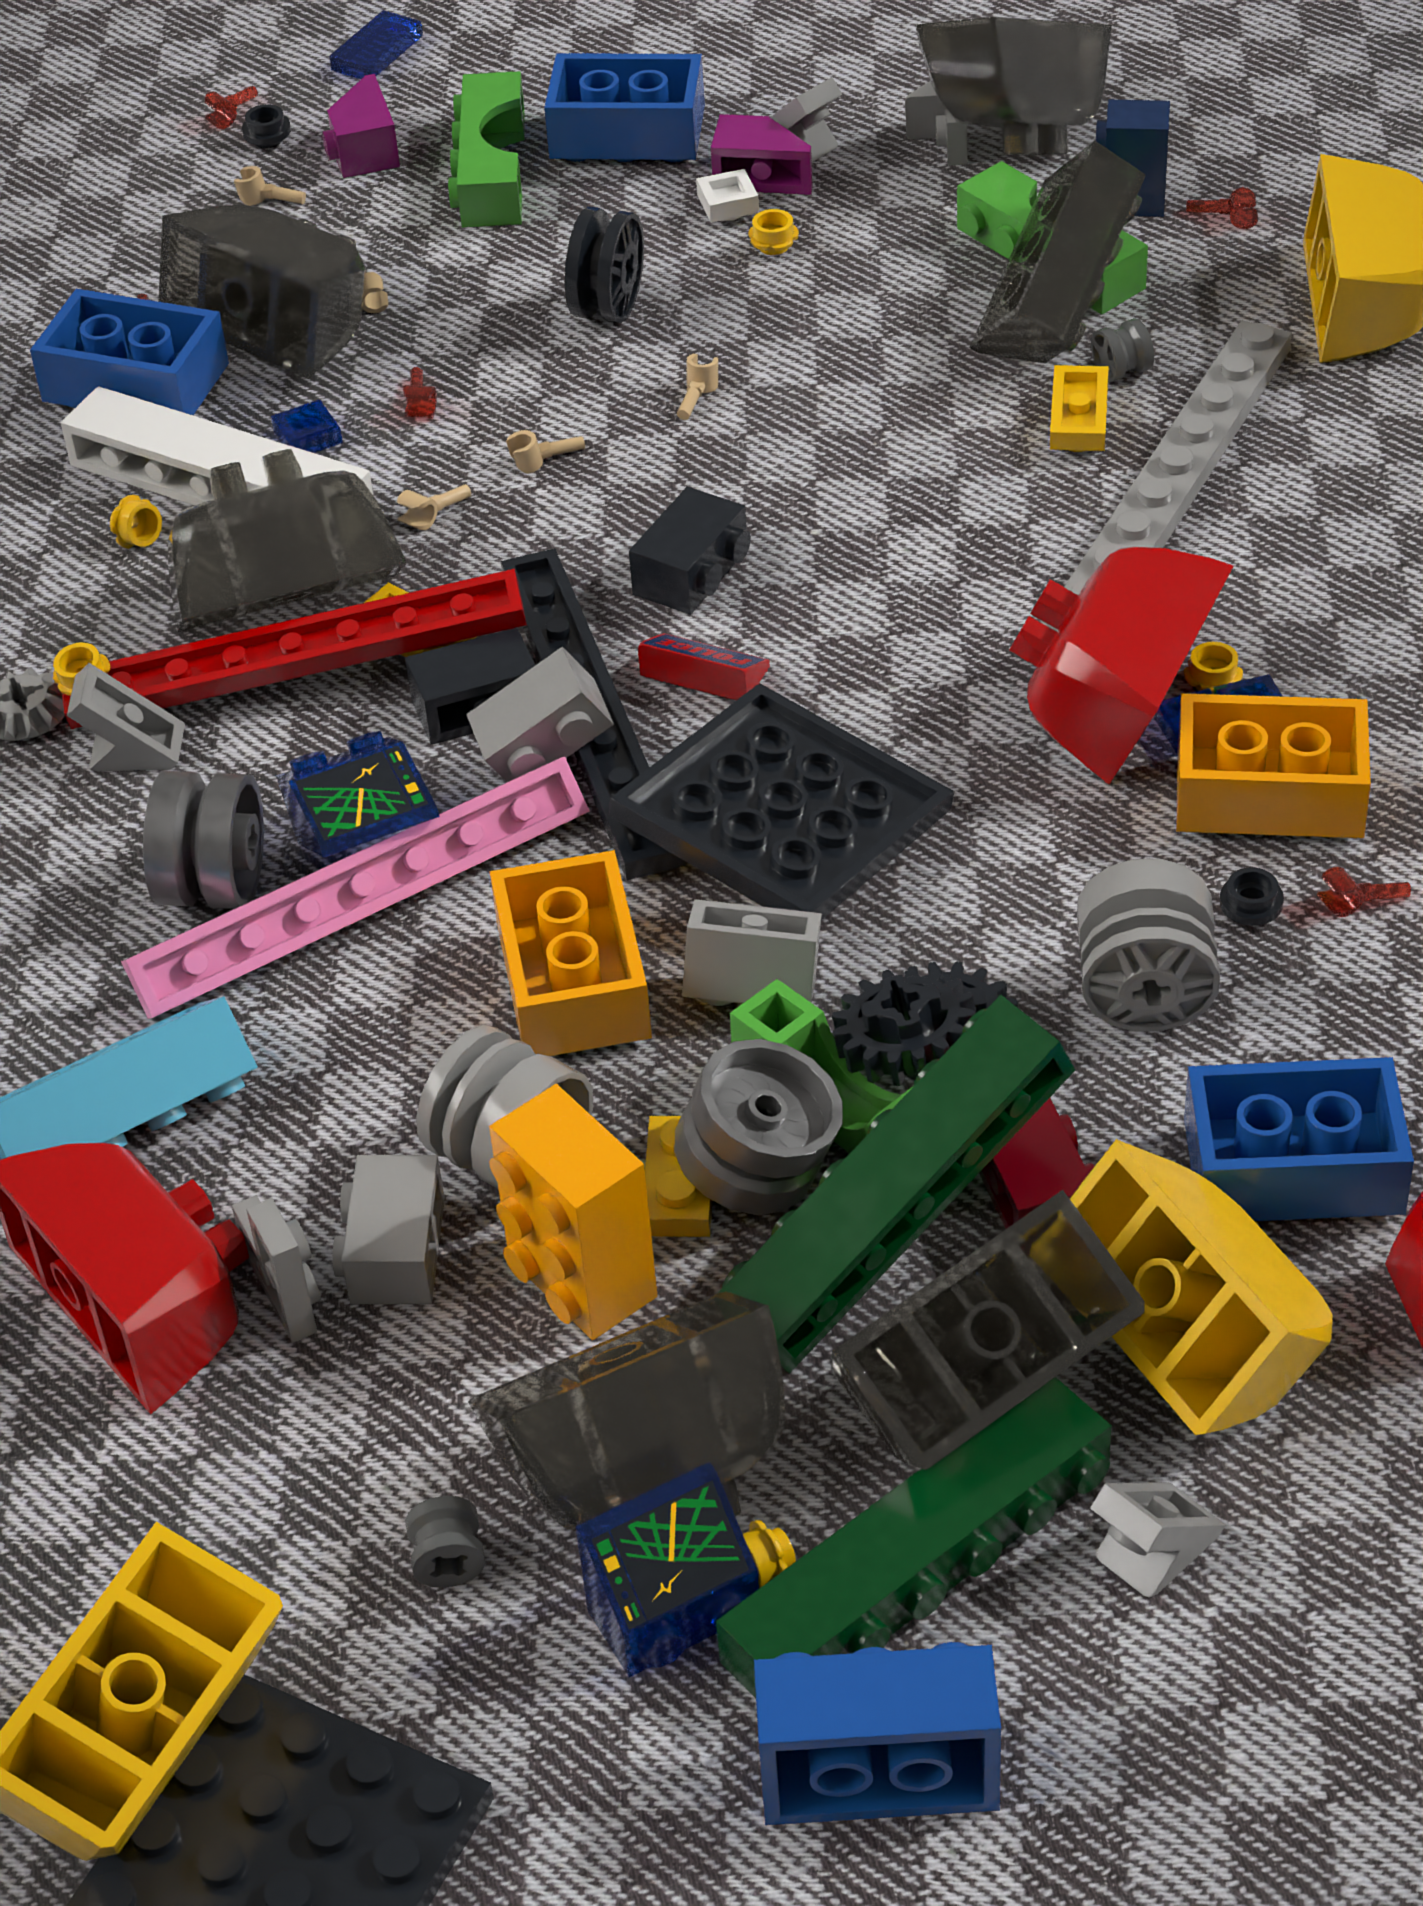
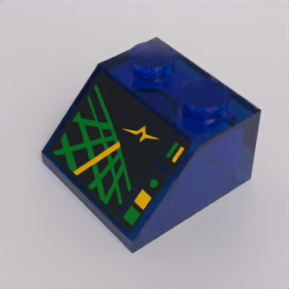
(354, 794)
(665, 1569)

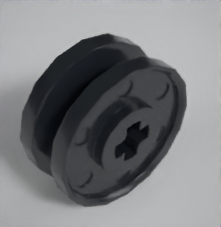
(604, 264)

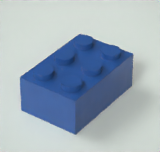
(625, 106)
(130, 347)
(1301, 1137)
(878, 1734)

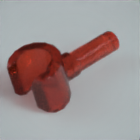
(225, 107)
(1238, 206)
(420, 398)
(1347, 896)

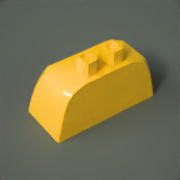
(1364, 257)
(1223, 1305)
(131, 1694)

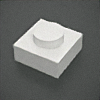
(727, 195)

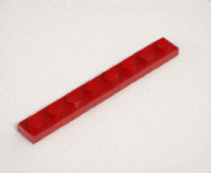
(322, 641)

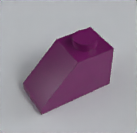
(361, 131)
(766, 150)

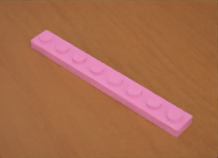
(354, 888)

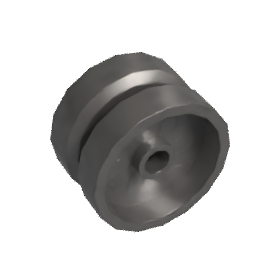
(203, 839)
(757, 1126)

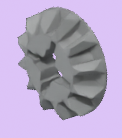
(43, 705)

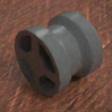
(1123, 349)
(445, 1541)

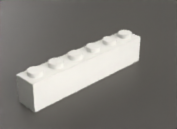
(171, 449)

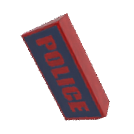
(700, 666)

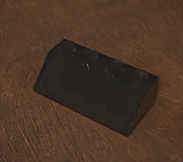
(1061, 258)

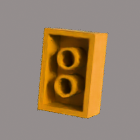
(1273, 765)
(571, 954)
(573, 1212)

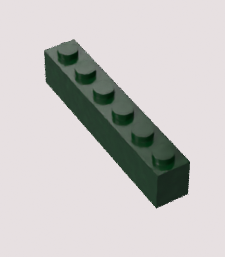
(901, 1176)
(923, 1536)

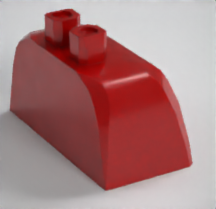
(1115, 648)
(125, 1260)

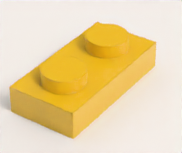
(1079, 408)
(673, 1201)

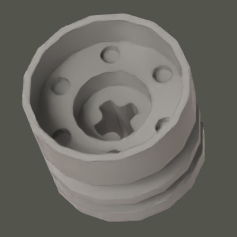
(1147, 945)
(478, 1084)

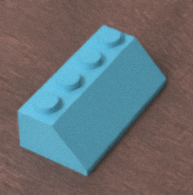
(130, 1083)

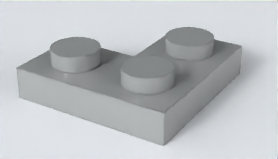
(277, 1257)

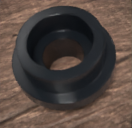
(265, 126)
(1251, 897)

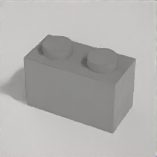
(540, 717)
(744, 948)
(390, 1229)

